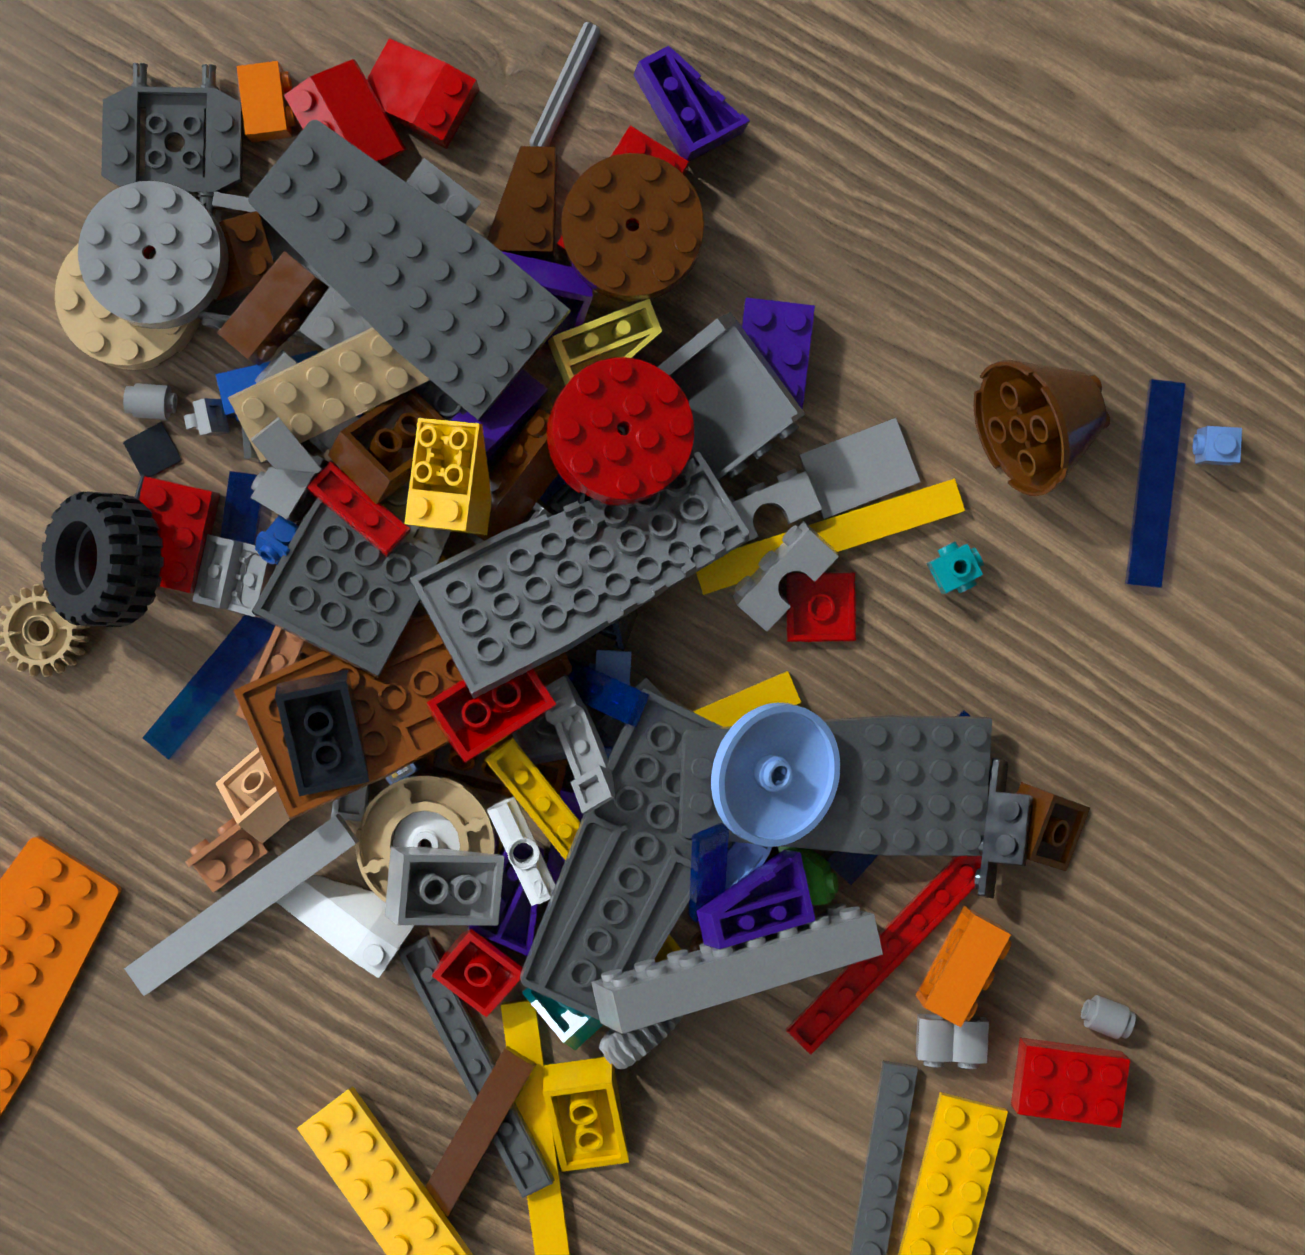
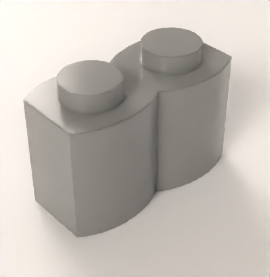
(945, 1042)

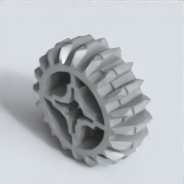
(627, 1048)

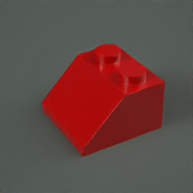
(477, 972)

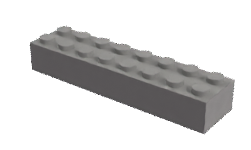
(717, 976)

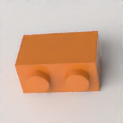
(263, 101)

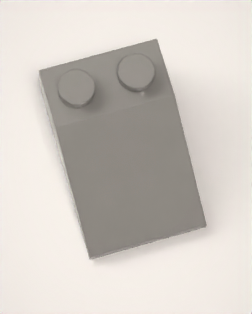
(443, 887)

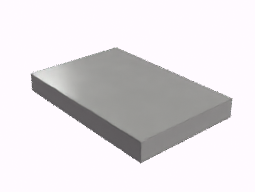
(860, 468)

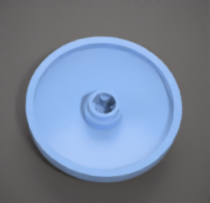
(775, 774)

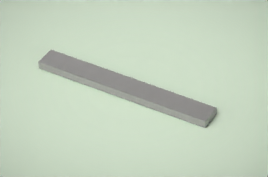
(242, 904)

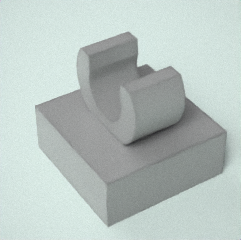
(208, 418)

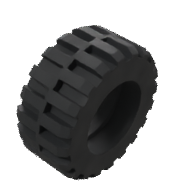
(102, 559)

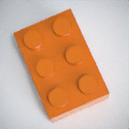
(963, 966)

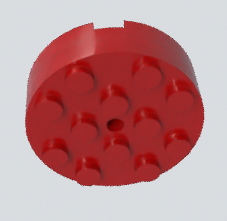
(644, 407)

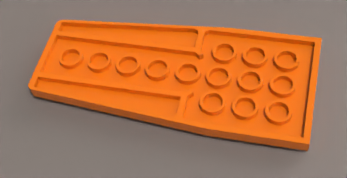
(47, 930)

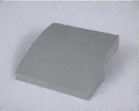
(231, 575)

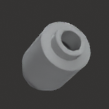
(150, 401)
(1108, 1017)

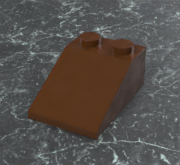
(381, 444)

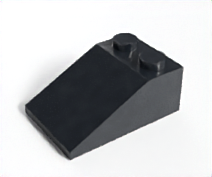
(322, 732)

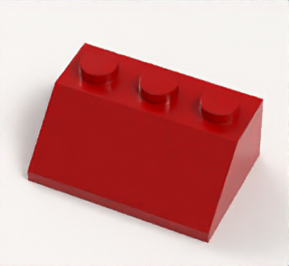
(349, 107)
(489, 718)

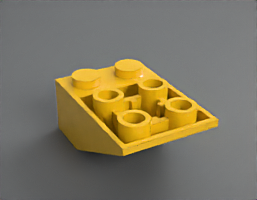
(449, 478)

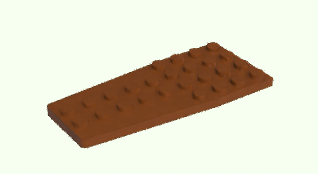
(389, 709)

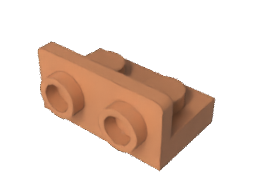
(226, 855)

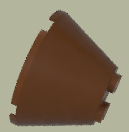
(1037, 421)

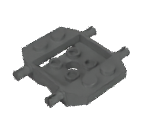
(172, 113)

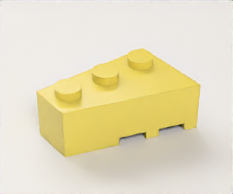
(607, 337)

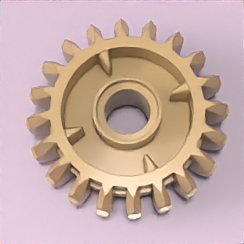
(24, 642)

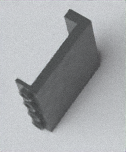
(732, 397)

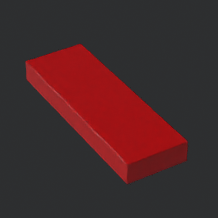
(358, 510)

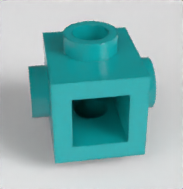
(943, 567)

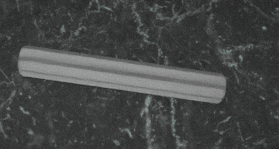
(565, 85)

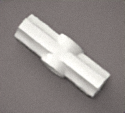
(513, 831)

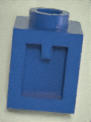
(275, 541)

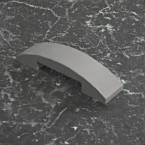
(581, 745)

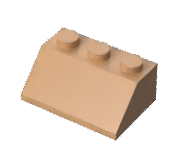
(253, 797)

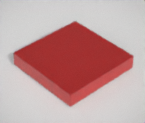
(821, 608)

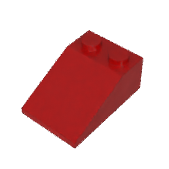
(422, 91)

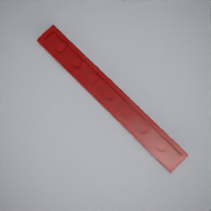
(897, 943)

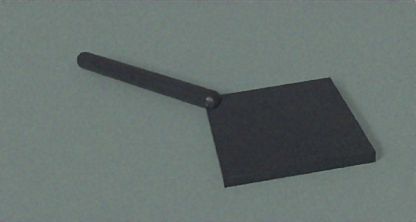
(151, 452)

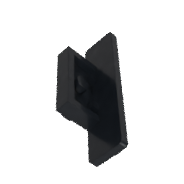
(1005, 829)

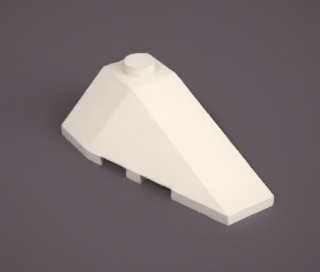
(348, 920)

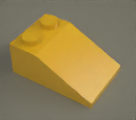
(585, 1113)

